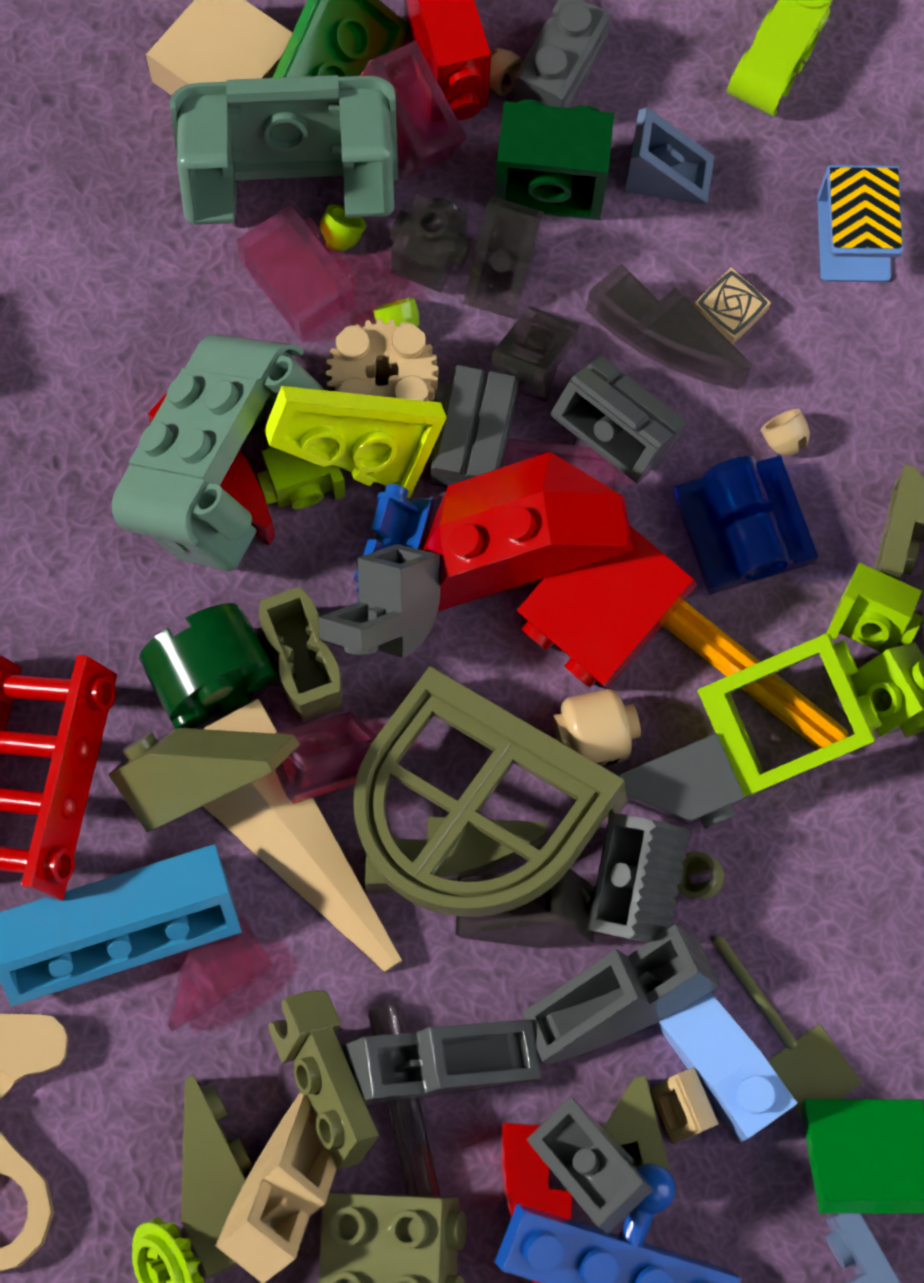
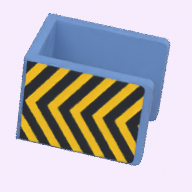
(859, 223)

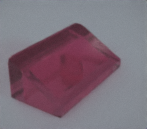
(326, 756)

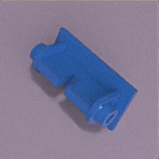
(398, 521)

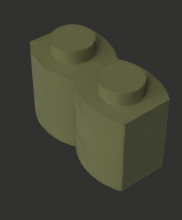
(304, 661)

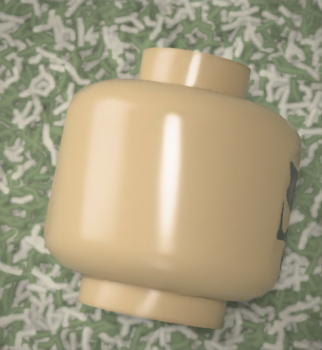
(598, 726)

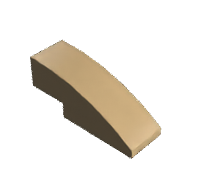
(279, 1196)

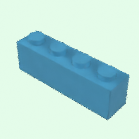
(115, 925)

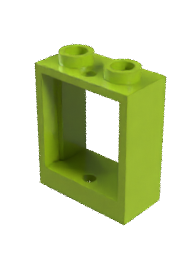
(736, 740)

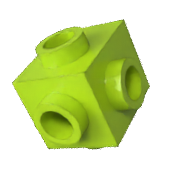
(895, 688)

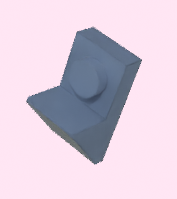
(856, 1246)

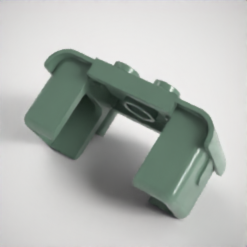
(285, 132)
(193, 440)

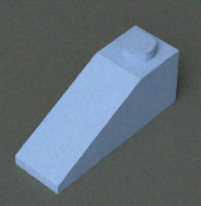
(728, 1065)

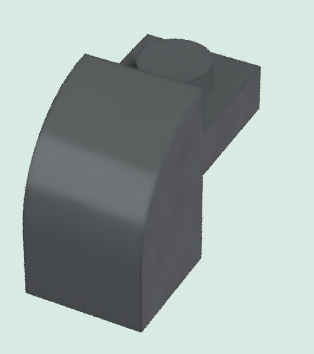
(394, 607)

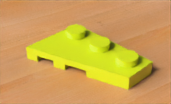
(365, 434)

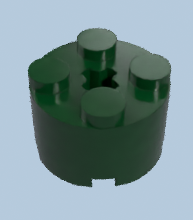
(207, 666)

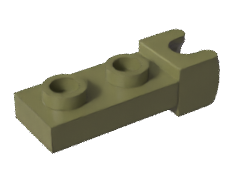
(324, 1075)

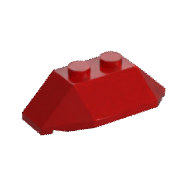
(523, 527)

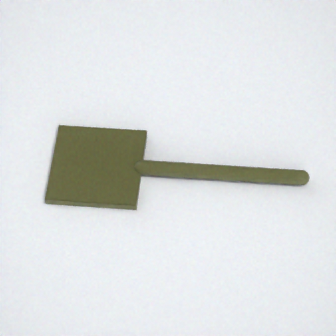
(807, 1066)

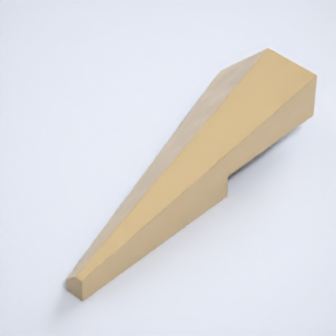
(300, 847)

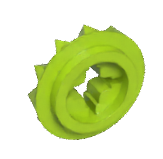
(162, 1254)

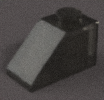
(548, 921)

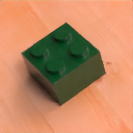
(554, 158)

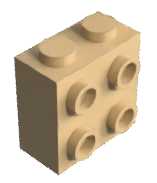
(216, 45)

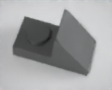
(590, 1164)

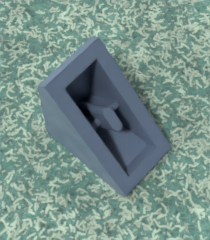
(667, 162)

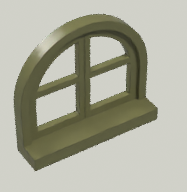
(513, 742)

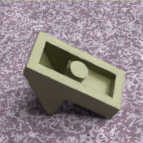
(903, 522)
(636, 1124)

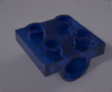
(744, 522)

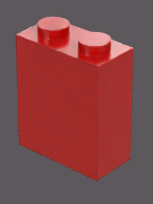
(454, 49)
(606, 609)

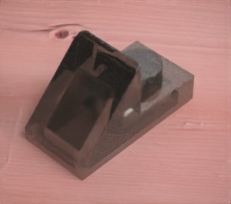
(503, 257)
(535, 350)

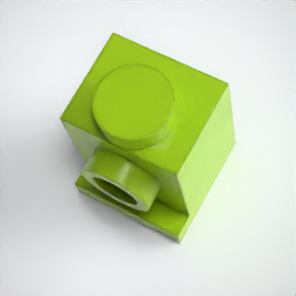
(297, 481)
(876, 610)

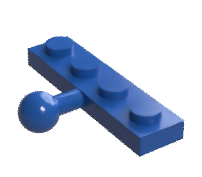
(567, 1251)

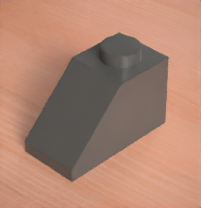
(687, 784)

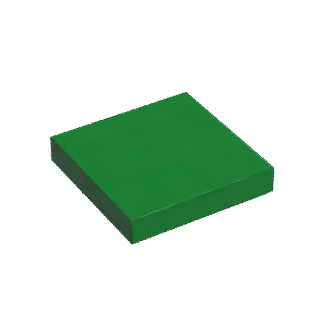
(866, 1154)

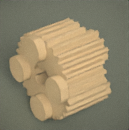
(383, 353)

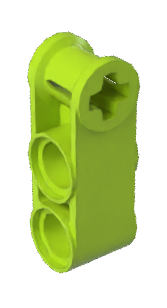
(778, 52)

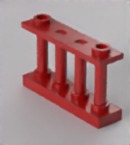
(74, 757)

